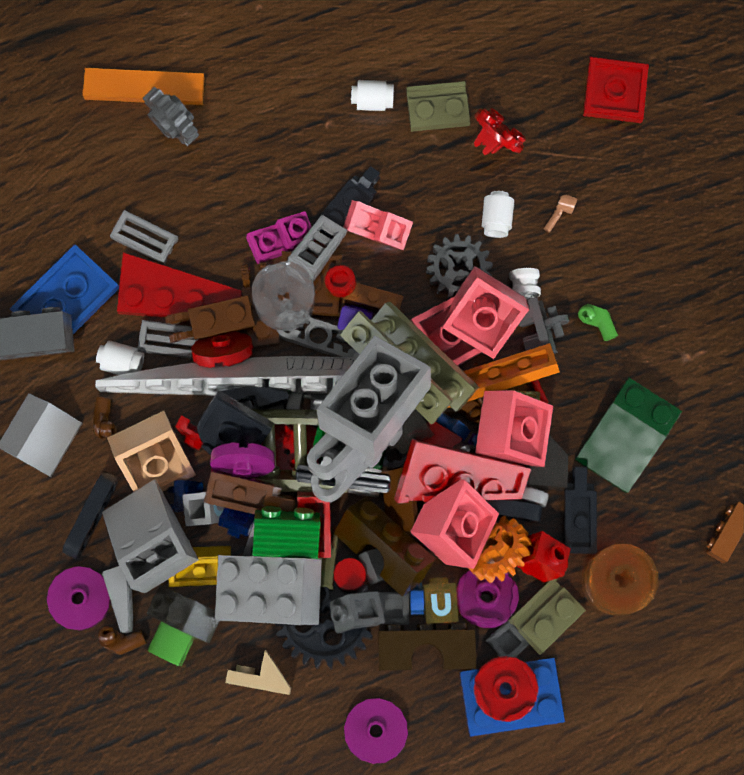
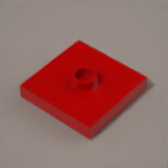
(615, 90)

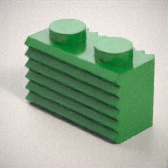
(286, 533)

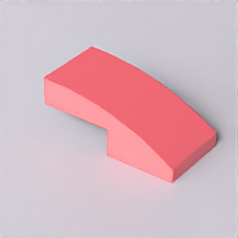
(377, 225)

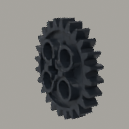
(313, 643)

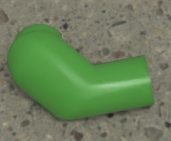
(599, 318)

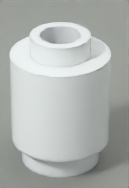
(372, 95)
(497, 214)
(119, 358)

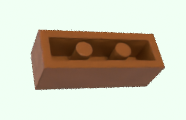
(372, 298)
(728, 533)

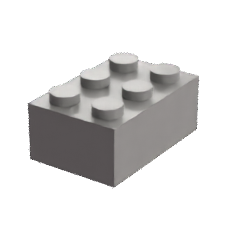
(374, 398)
(268, 590)

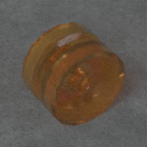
(638, 577)

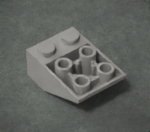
(147, 538)

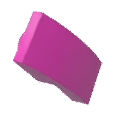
(282, 236)

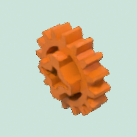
(502, 551)

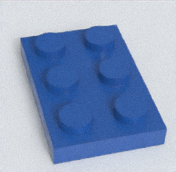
(73, 285)
(546, 711)

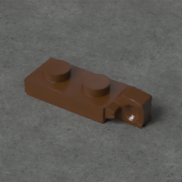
(245, 493)

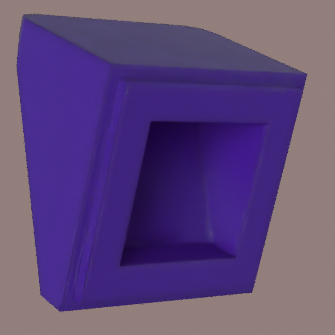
(348, 312)

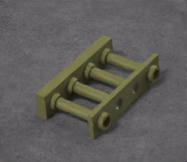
(448, 382)
(299, 418)

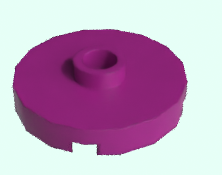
(245, 462)
(95, 602)
(482, 613)
(358, 727)

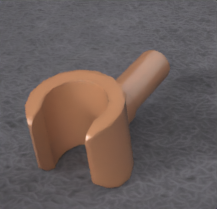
(565, 204)

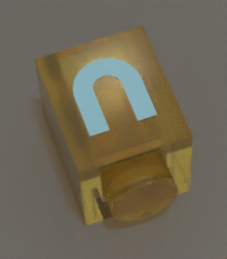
(440, 602)

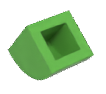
(170, 644)

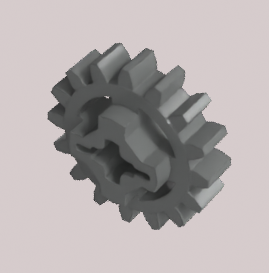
(170, 116)
(450, 259)

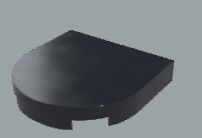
(229, 422)

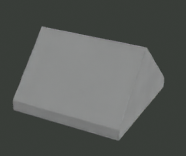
(40, 434)

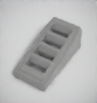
(307, 261)
(121, 598)

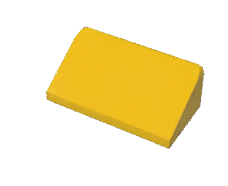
(202, 571)

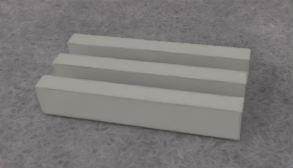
(166, 248)
(142, 347)

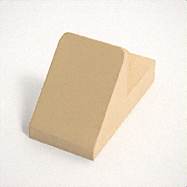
(270, 677)

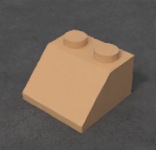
(151, 452)

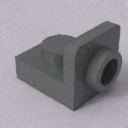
(356, 611)

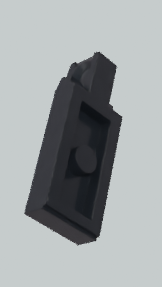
(355, 189)
(580, 514)

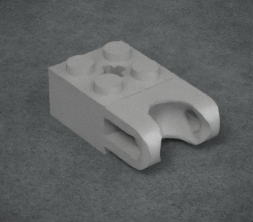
(339, 463)

